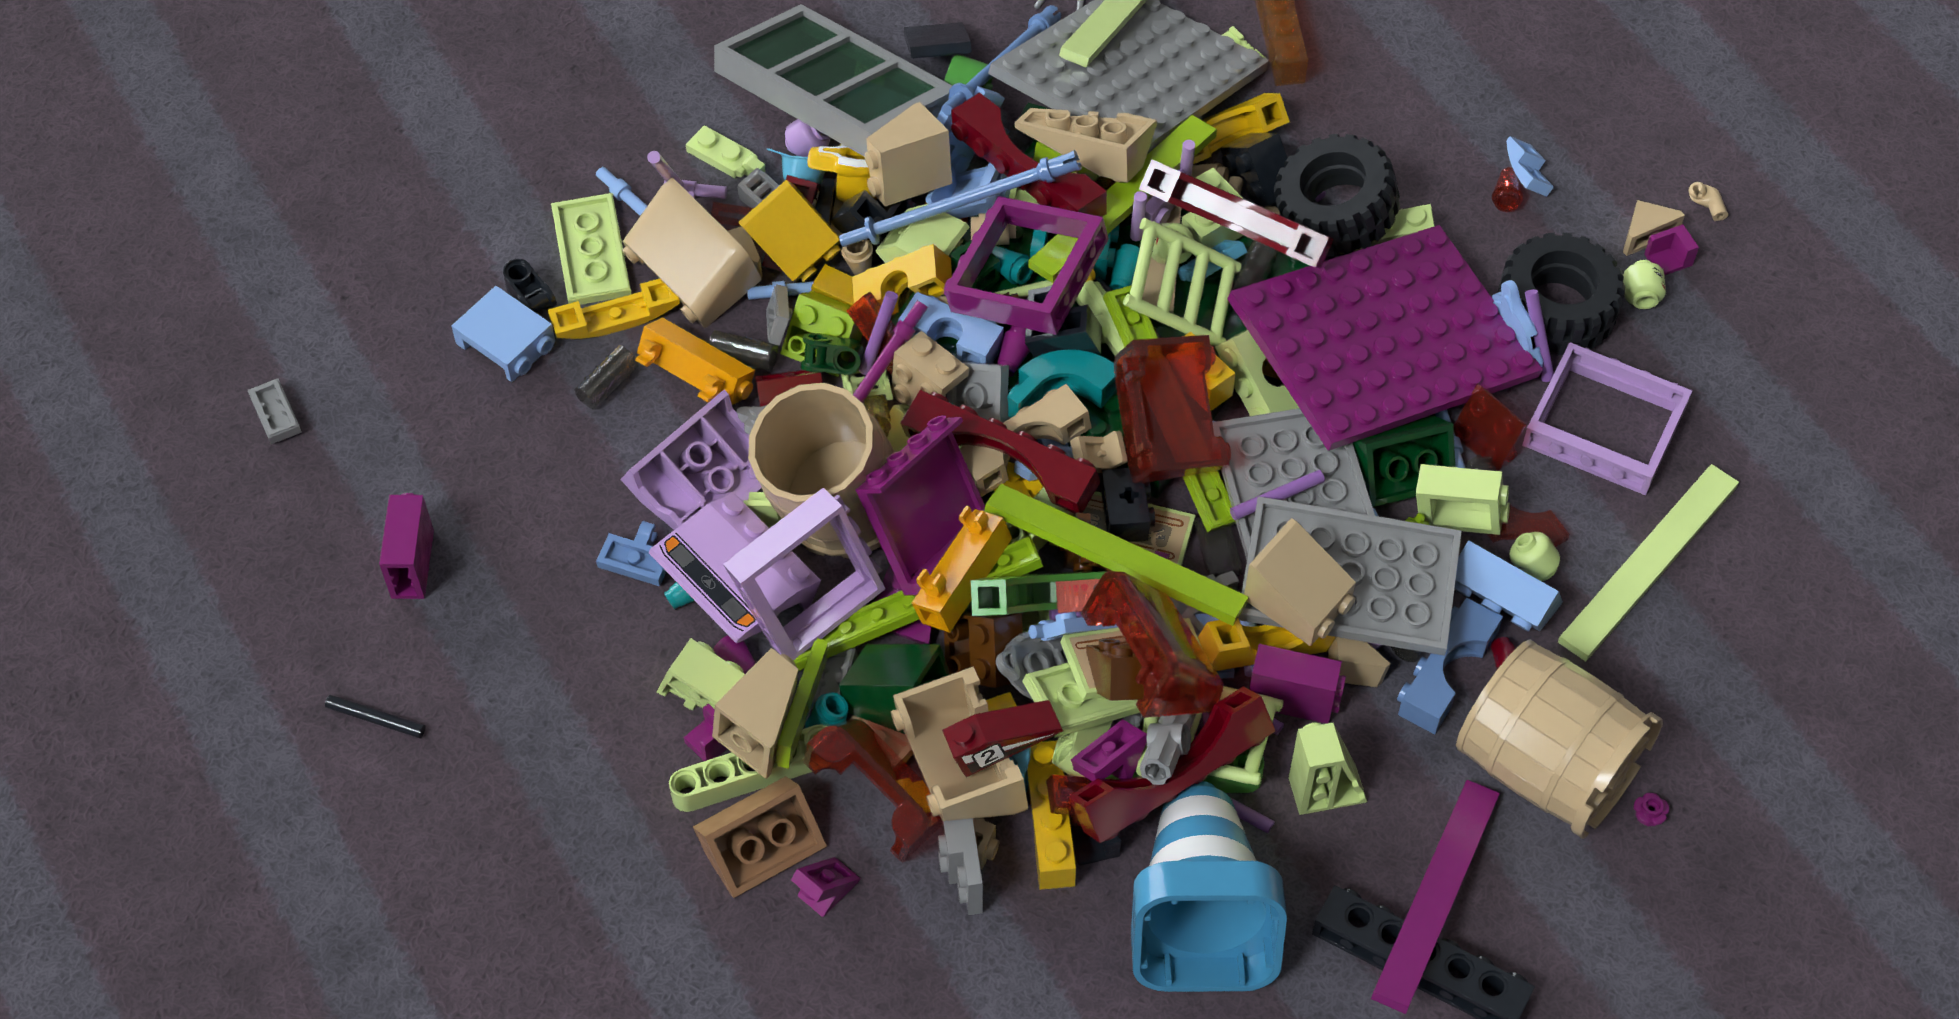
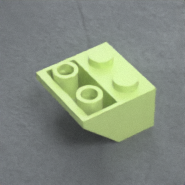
(941, 230)

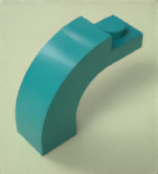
(1081, 370)

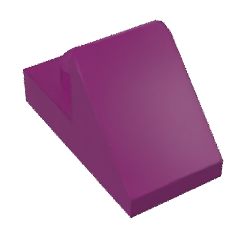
(1112, 753)
(824, 884)

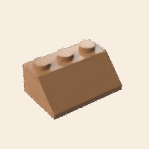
(760, 836)

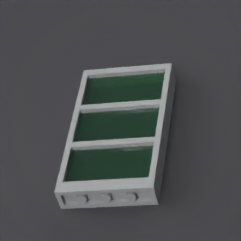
(826, 75)

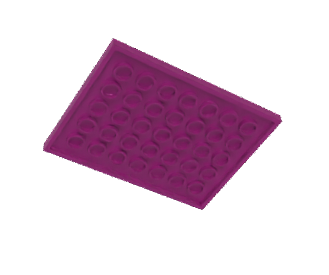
(1382, 336)

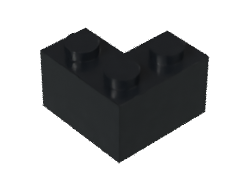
(1259, 161)
(863, 205)
(1078, 331)

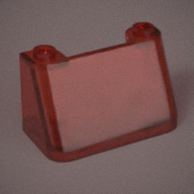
(1168, 408)
(1174, 666)
(858, 744)

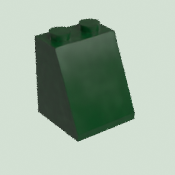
(886, 671)

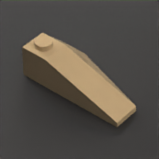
(1104, 145)

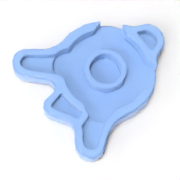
(1516, 317)

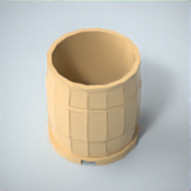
(817, 441)
(1557, 736)

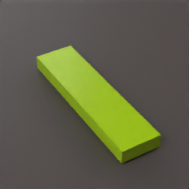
(801, 703)

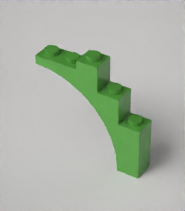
(1020, 593)

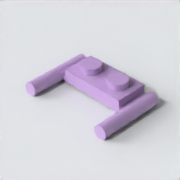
(1158, 209)

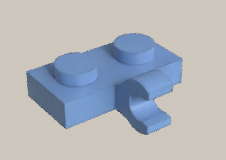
(632, 557)

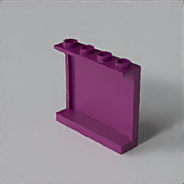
(919, 500)

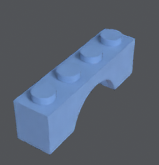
(1430, 696)

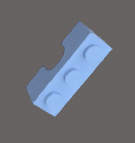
(977, 338)

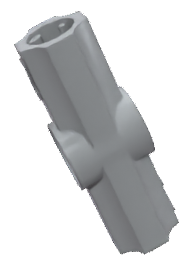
(1164, 746)

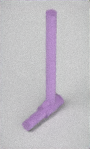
(690, 186)

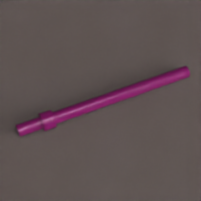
(903, 332)

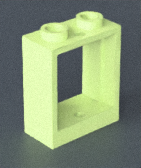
(1463, 498)

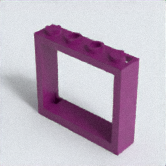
(1044, 316)

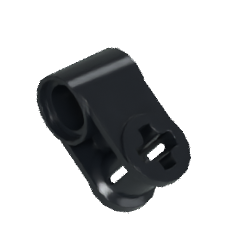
(530, 288)

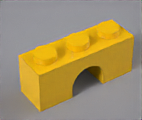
(920, 271)

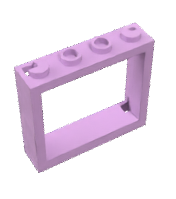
(1589, 455)
(832, 607)

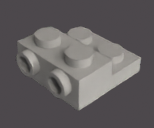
(983, 390)
(960, 860)

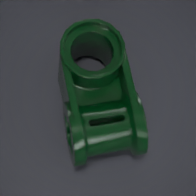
(828, 354)

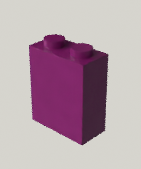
(406, 546)
(1303, 681)

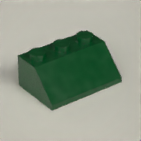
(1394, 457)

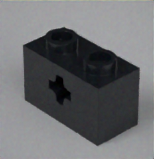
(1126, 505)

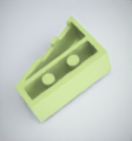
(700, 676)
(1323, 771)

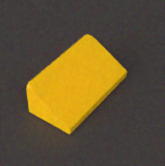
(834, 285)

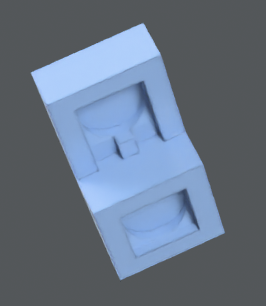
(1526, 165)

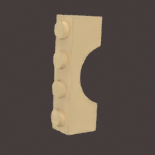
(1054, 417)

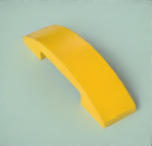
(614, 315)

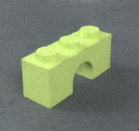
(1246, 360)

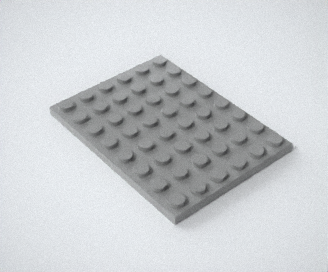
(1152, 68)

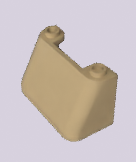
(691, 254)
(923, 716)

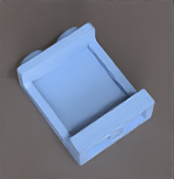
(967, 181)
(505, 332)

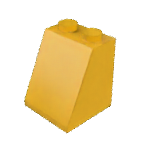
(791, 232)

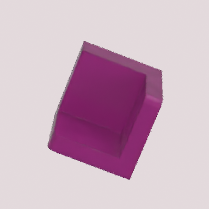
(1672, 249)
(701, 738)

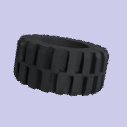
(1336, 163)
(1576, 265)

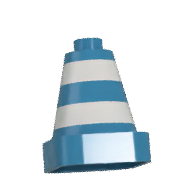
(1204, 904)

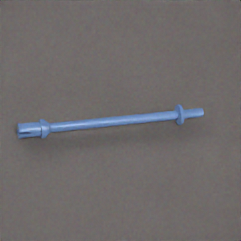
(1037, 23)
(1046, 171)

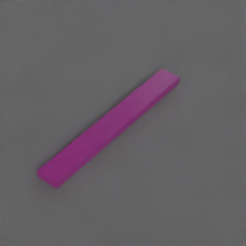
(1435, 897)

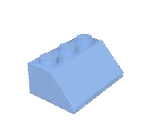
(1505, 588)

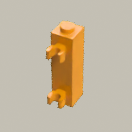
(694, 361)
(969, 557)

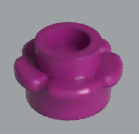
(1649, 817)

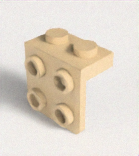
(924, 367)

